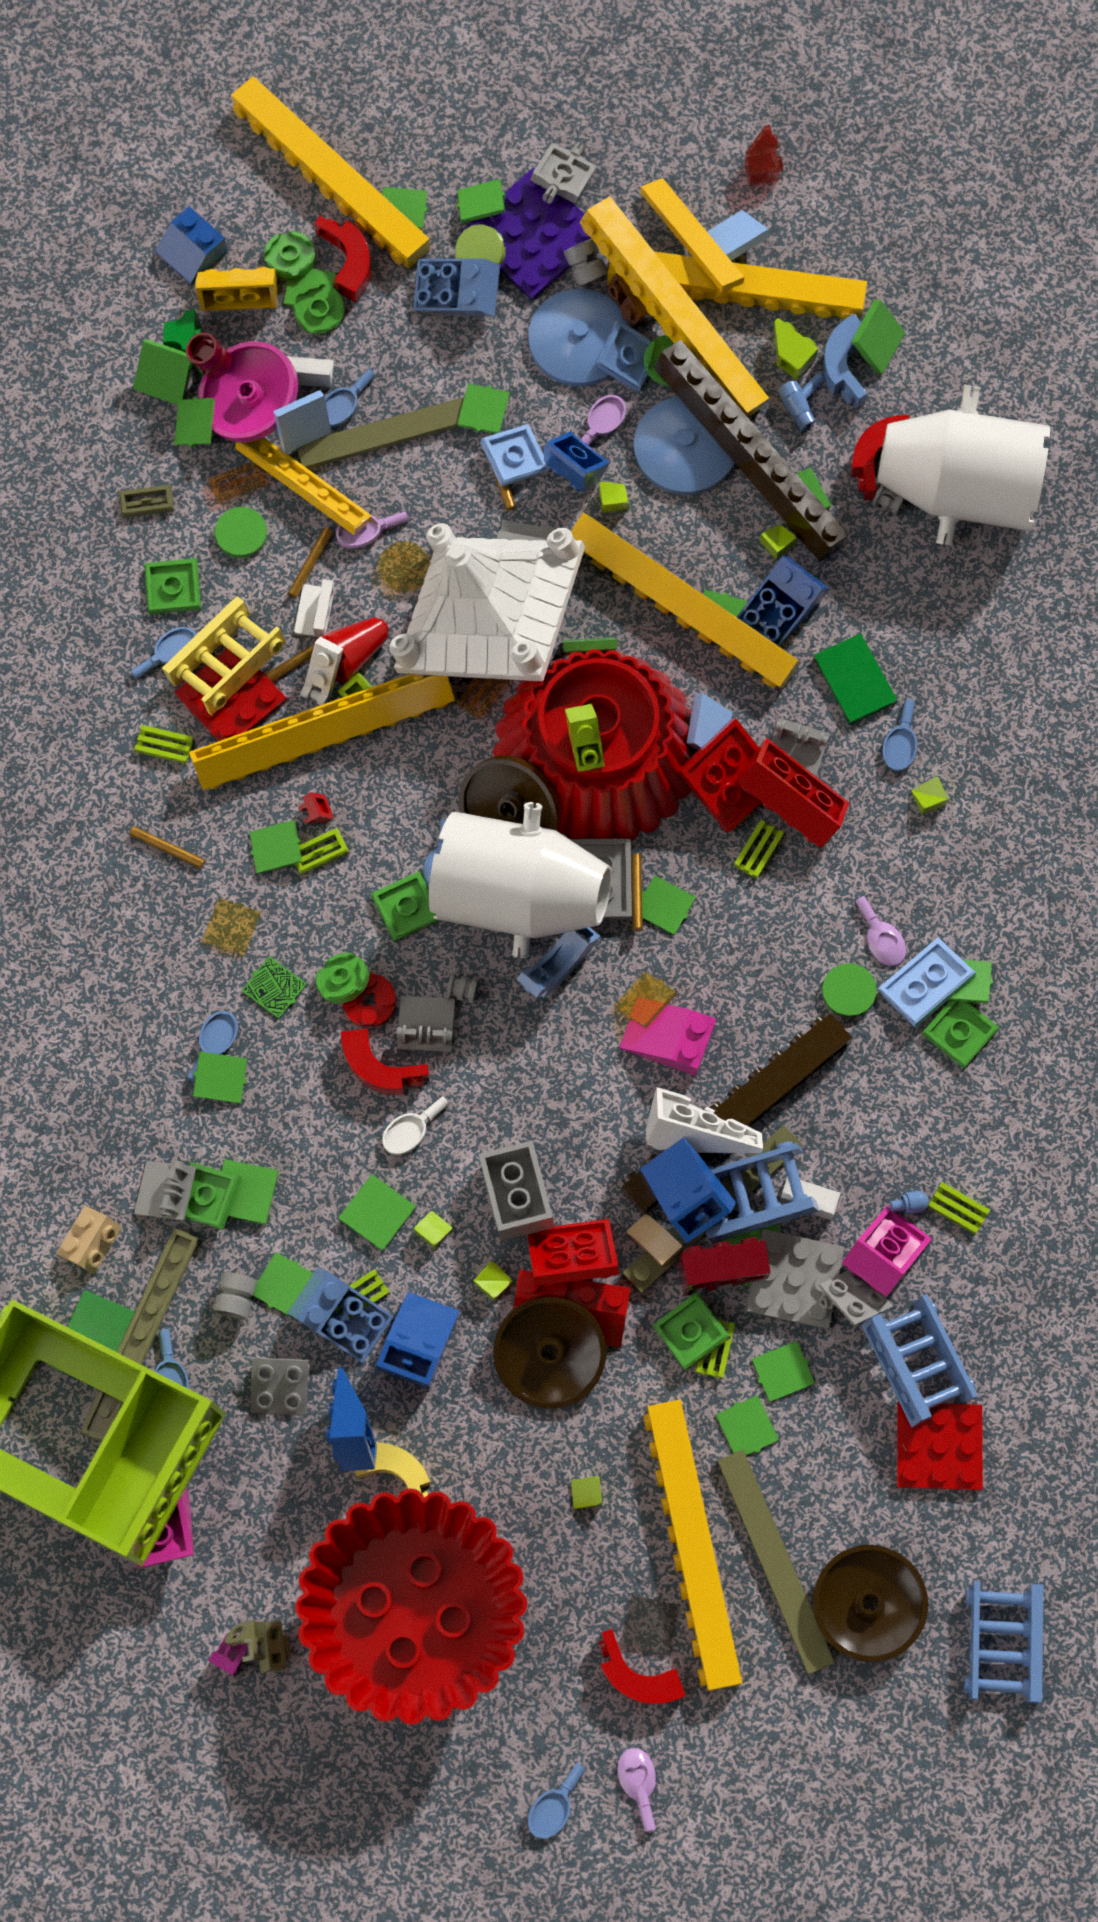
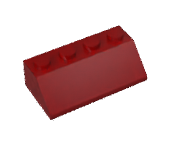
(793, 793)
(604, 1301)

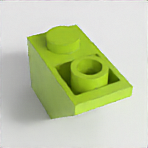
(792, 350)
(585, 737)

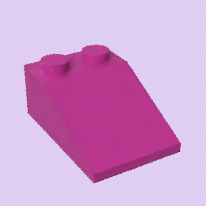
(673, 1038)
(886, 1251)
(176, 1537)

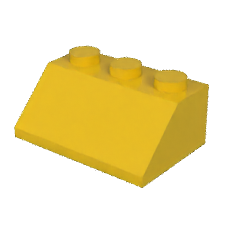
(237, 289)

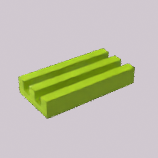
(142, 738)
(769, 830)
(325, 859)
(963, 1198)
(378, 1283)
(710, 1371)

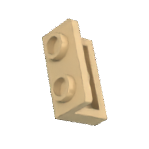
(89, 1239)

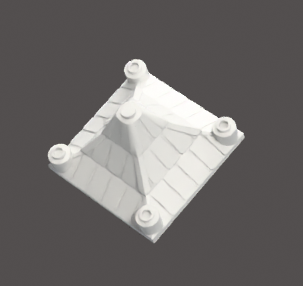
(489, 606)

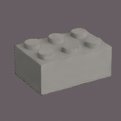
(516, 1190)

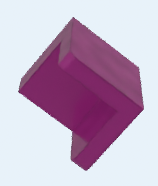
(229, 1657)

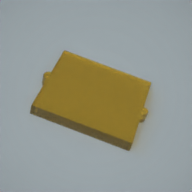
(231, 926)
(645, 999)

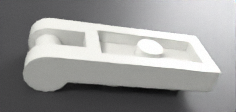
(322, 671)

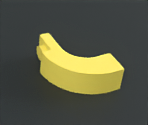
(399, 1463)

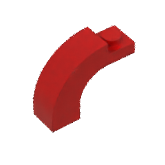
(356, 272)
(866, 452)
(374, 1073)
(634, 1686)

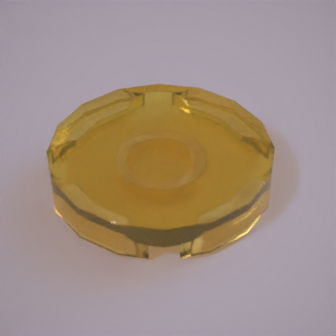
(409, 572)

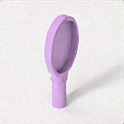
(604, 417)
(369, 532)
(882, 938)
(638, 1782)

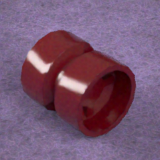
(208, 355)

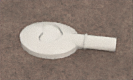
(409, 1129)

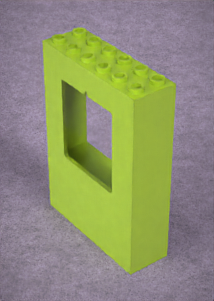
(143, 1456)

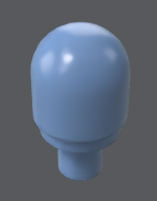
(910, 1203)

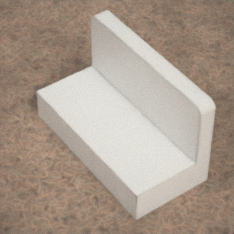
(313, 371)
(314, 609)
(825, 1198)

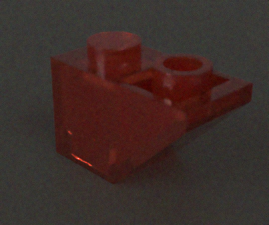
(761, 159)

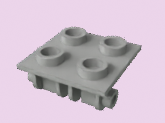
(801, 743)
(425, 1024)
(165, 1190)
(853, 1297)
(279, 1386)

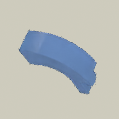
(835, 363)
(558, 962)

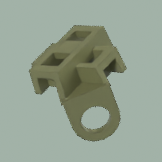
(273, 1644)

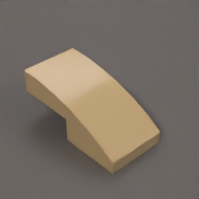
(655, 1240)

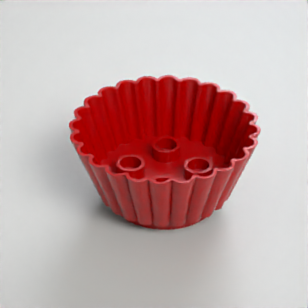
(640, 733)
(411, 1606)

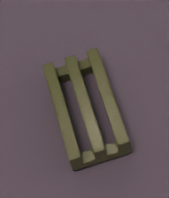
(146, 501)

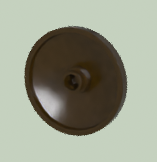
(503, 785)
(549, 1351)
(870, 1603)

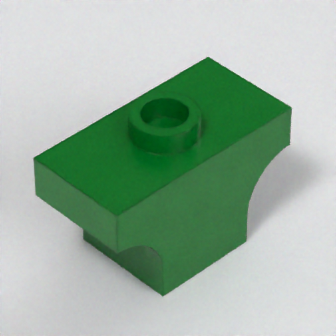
(179, 332)

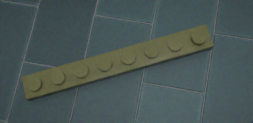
(646, 1270)

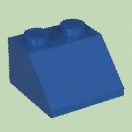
(191, 245)
(575, 461)

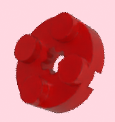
(381, 1011)

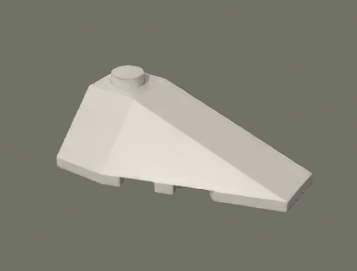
(676, 1118)

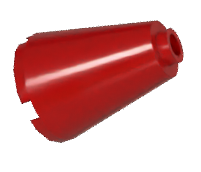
(358, 645)

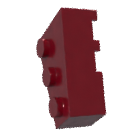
(723, 1265)

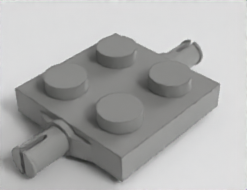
(563, 172)

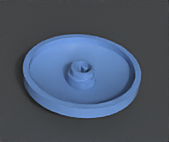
(570, 334)
(678, 450)

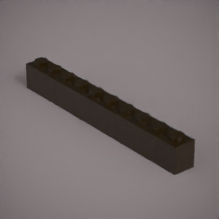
(750, 451)
(761, 1092)

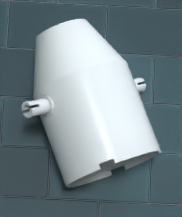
(966, 466)
(516, 878)

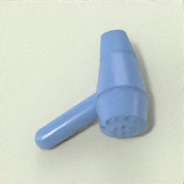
(795, 400)

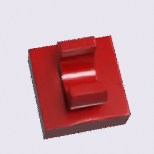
(317, 807)

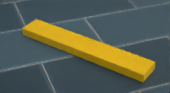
(692, 235)
(305, 484)

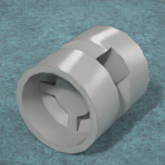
(585, 261)
(236, 1291)

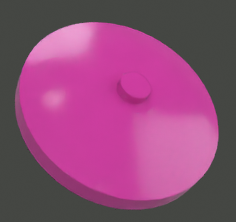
(253, 388)

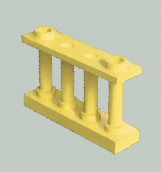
(212, 636)

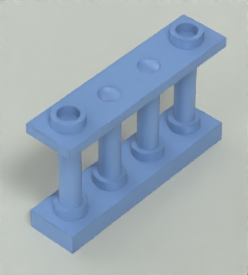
(774, 1211)
(905, 1382)
(1031, 1629)

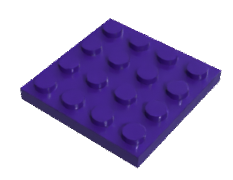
(535, 235)

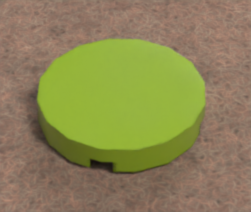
(480, 243)

